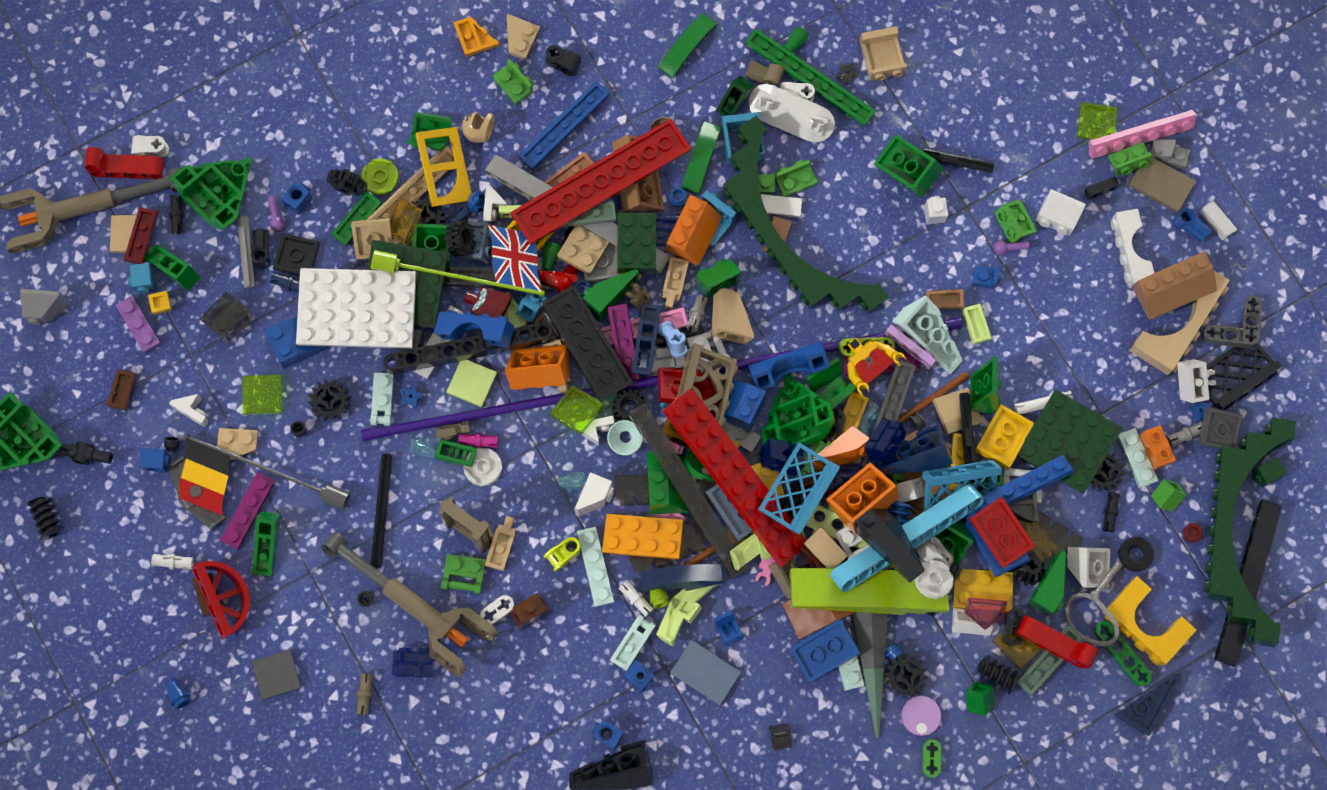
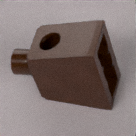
(530, 611)

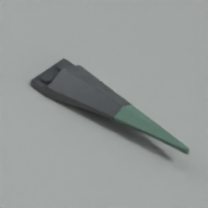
(871, 640)

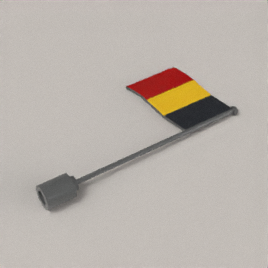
(209, 469)

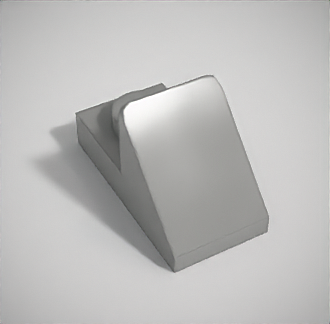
(1168, 153)

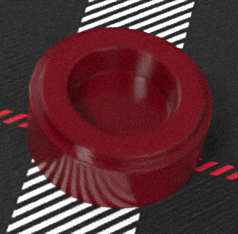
(1192, 533)

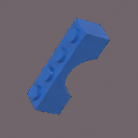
(453, 326)
(808, 359)

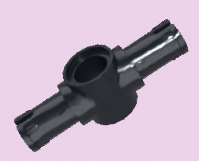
(84, 453)

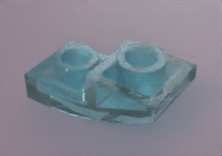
(869, 416)

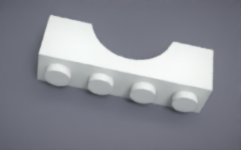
(1125, 226)

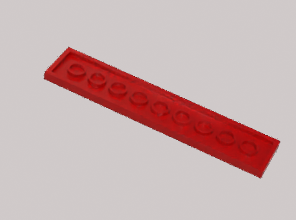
(600, 181)
(732, 474)

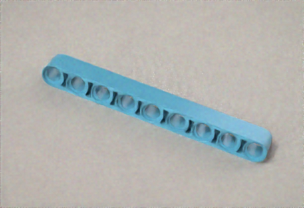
(917, 530)

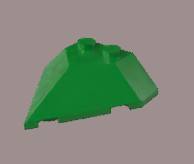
(214, 189)
(798, 415)
(24, 435)

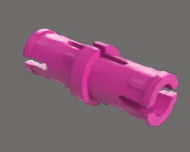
(478, 440)

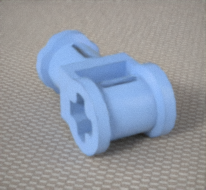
(674, 339)

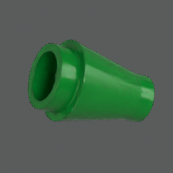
(796, 39)
(550, 255)

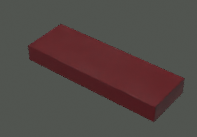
(141, 236)

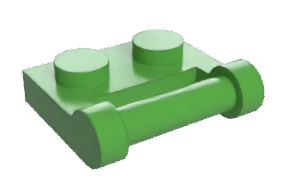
(463, 567)

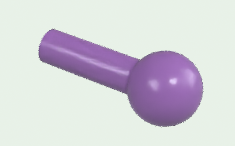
(277, 223)
(1002, 247)

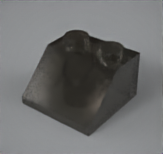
(226, 317)

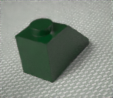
(735, 96)

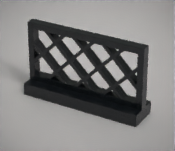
(1249, 384)

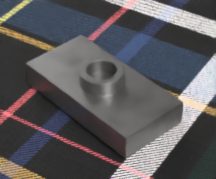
(747, 439)

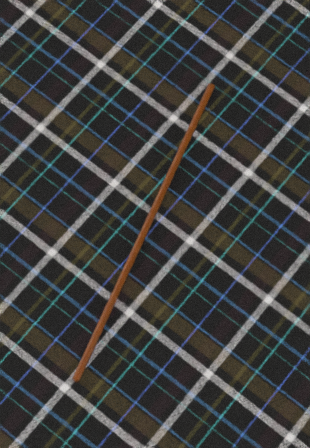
(904, 417)

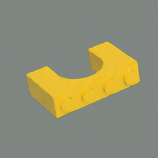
(1159, 648)

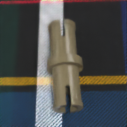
(364, 694)

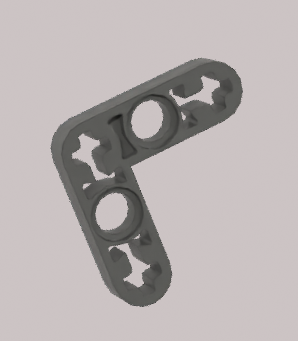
(1241, 333)

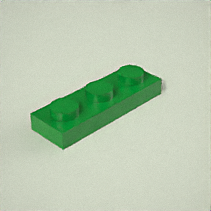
(361, 211)

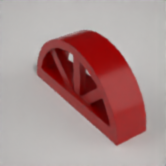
(212, 600)

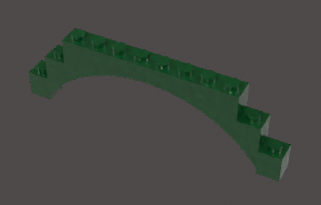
(808, 281)
(1224, 577)

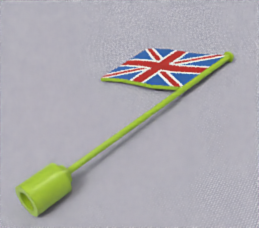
(512, 262)

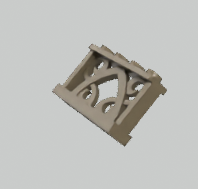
(694, 363)
(465, 524)

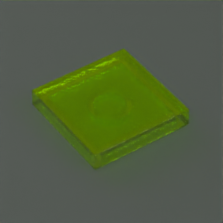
(1095, 121)
(262, 394)
(576, 410)

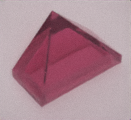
(985, 611)

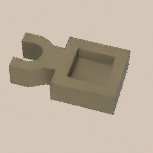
(638, 296)
(447, 431)

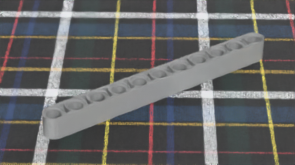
(531, 187)

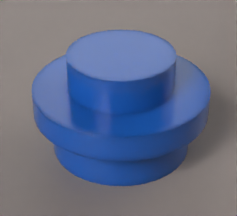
(677, 196)
(894, 651)

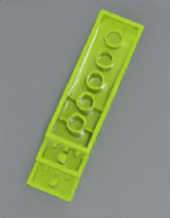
(882, 594)

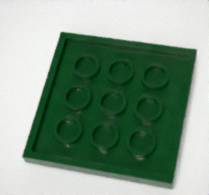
(428, 285)
(1073, 432)

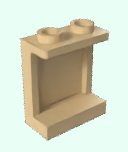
(882, 54)

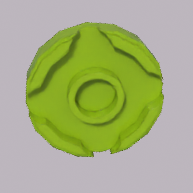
(380, 176)

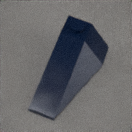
(920, 454)

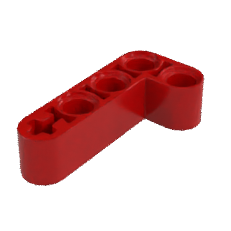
(122, 166)
(1078, 654)

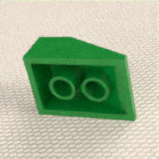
(909, 166)
(608, 293)
(985, 388)
(1050, 590)

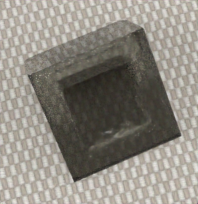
(780, 736)

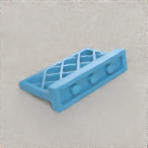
(961, 474)
(815, 493)

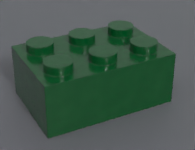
(636, 242)

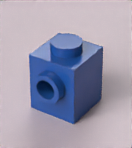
(639, 676)

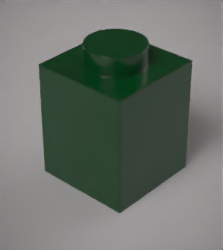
(1269, 472)

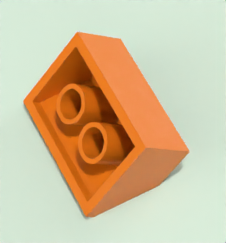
(693, 230)
(538, 367)
(863, 492)

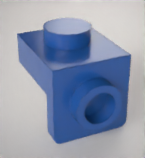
(728, 628)

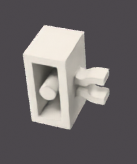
(1194, 380)

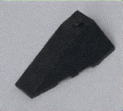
(890, 541)
(622, 770)

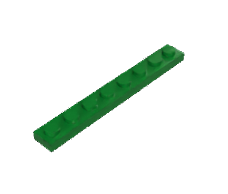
(805, 73)

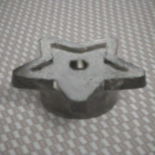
(847, 77)

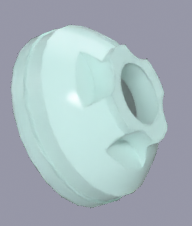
(621, 447)

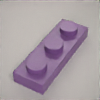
(138, 324)

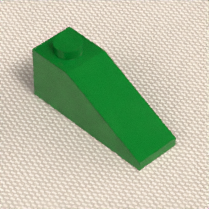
(172, 267)
(265, 543)

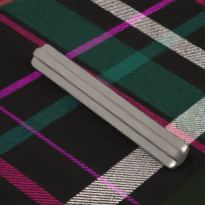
(246, 248)

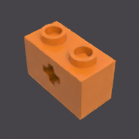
(1157, 447)

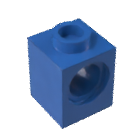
(299, 204)
(154, 460)
(616, 734)

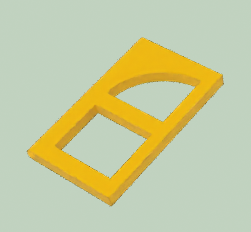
(461, 189)

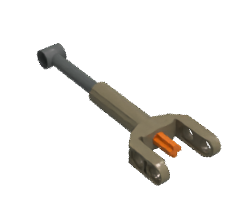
(50, 213)
(439, 624)

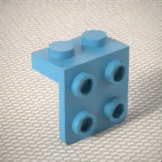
(725, 210)

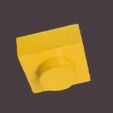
(159, 302)

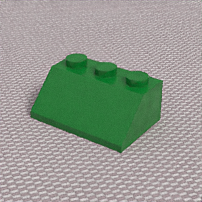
(662, 494)

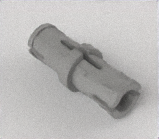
(696, 313)
(1186, 434)

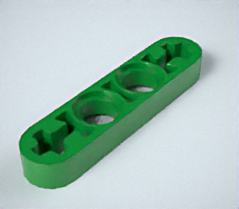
(1120, 655)

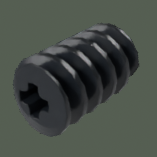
(45, 517)
(997, 673)

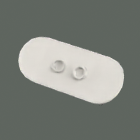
(791, 113)

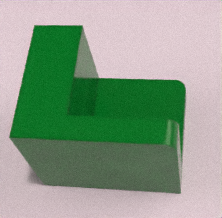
(980, 698)

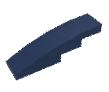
(646, 339)
(682, 576)

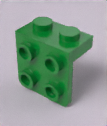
(429, 122)

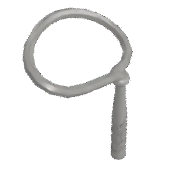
(1094, 595)

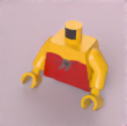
(869, 362)

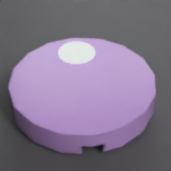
(921, 716)

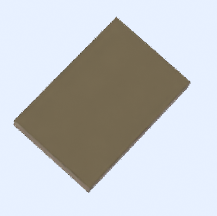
(1162, 184)

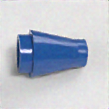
(178, 696)

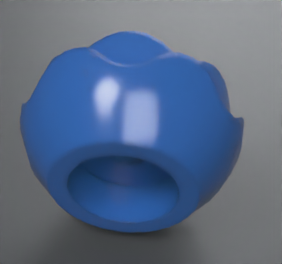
(476, 202)

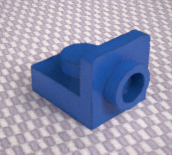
(986, 276)

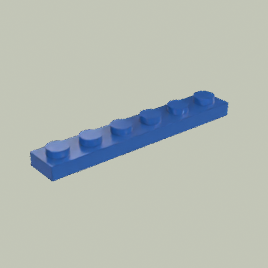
(564, 125)
(1027, 483)

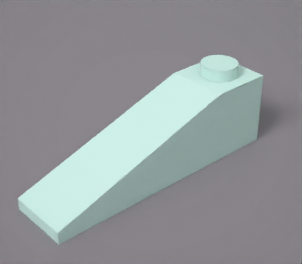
(924, 324)

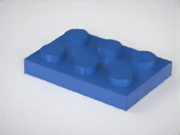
(825, 650)

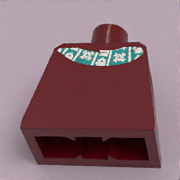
(488, 302)

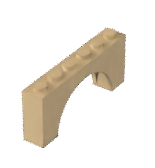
(1166, 351)

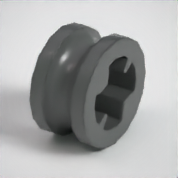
(917, 421)

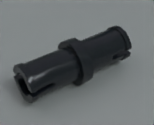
(176, 214)
(1111, 512)

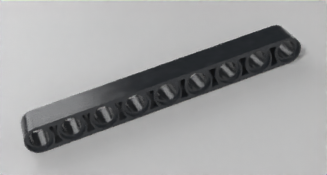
(461, 355)
(1251, 570)

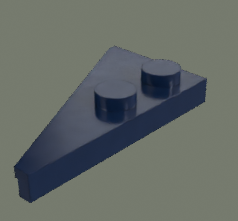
(1146, 711)

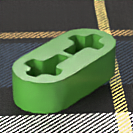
(936, 758)

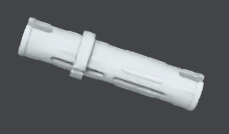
(1036, 404)

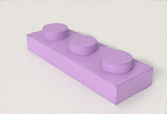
(911, 346)

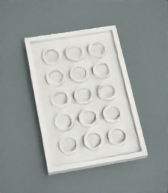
(356, 308)

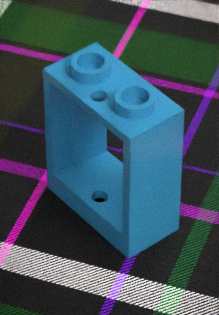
(736, 121)

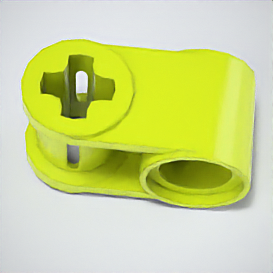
(562, 554)

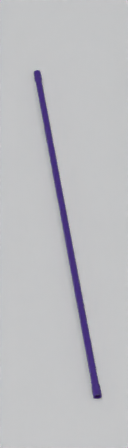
(376, 433)

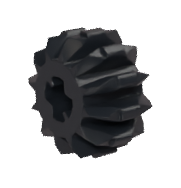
(1030, 572)

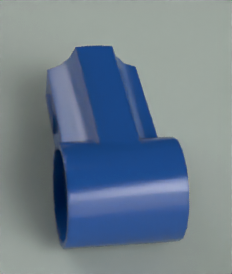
(1193, 225)

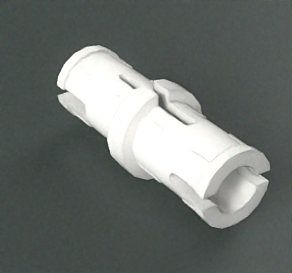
(172, 561)
(636, 598)

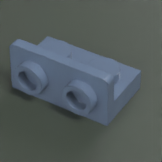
(482, 244)

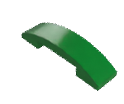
(686, 44)
(701, 157)

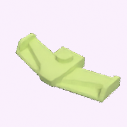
(748, 550)
(680, 608)

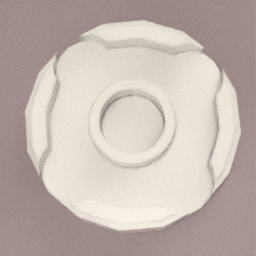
(486, 467)
(935, 581)

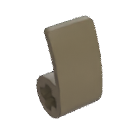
(765, 75)

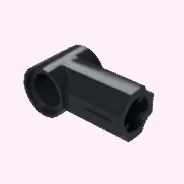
(260, 247)

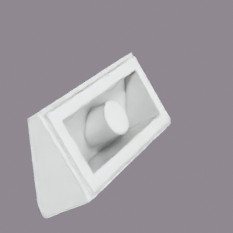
(1217, 220)
(964, 624)

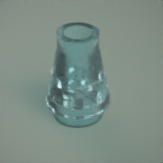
(422, 448)
(573, 481)

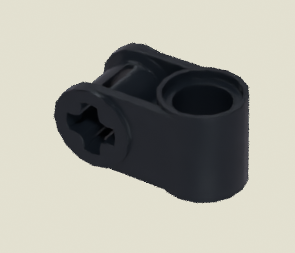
(563, 61)

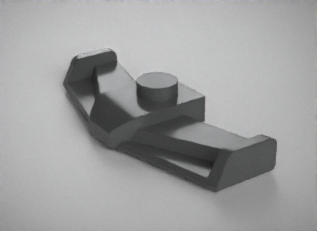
(207, 517)

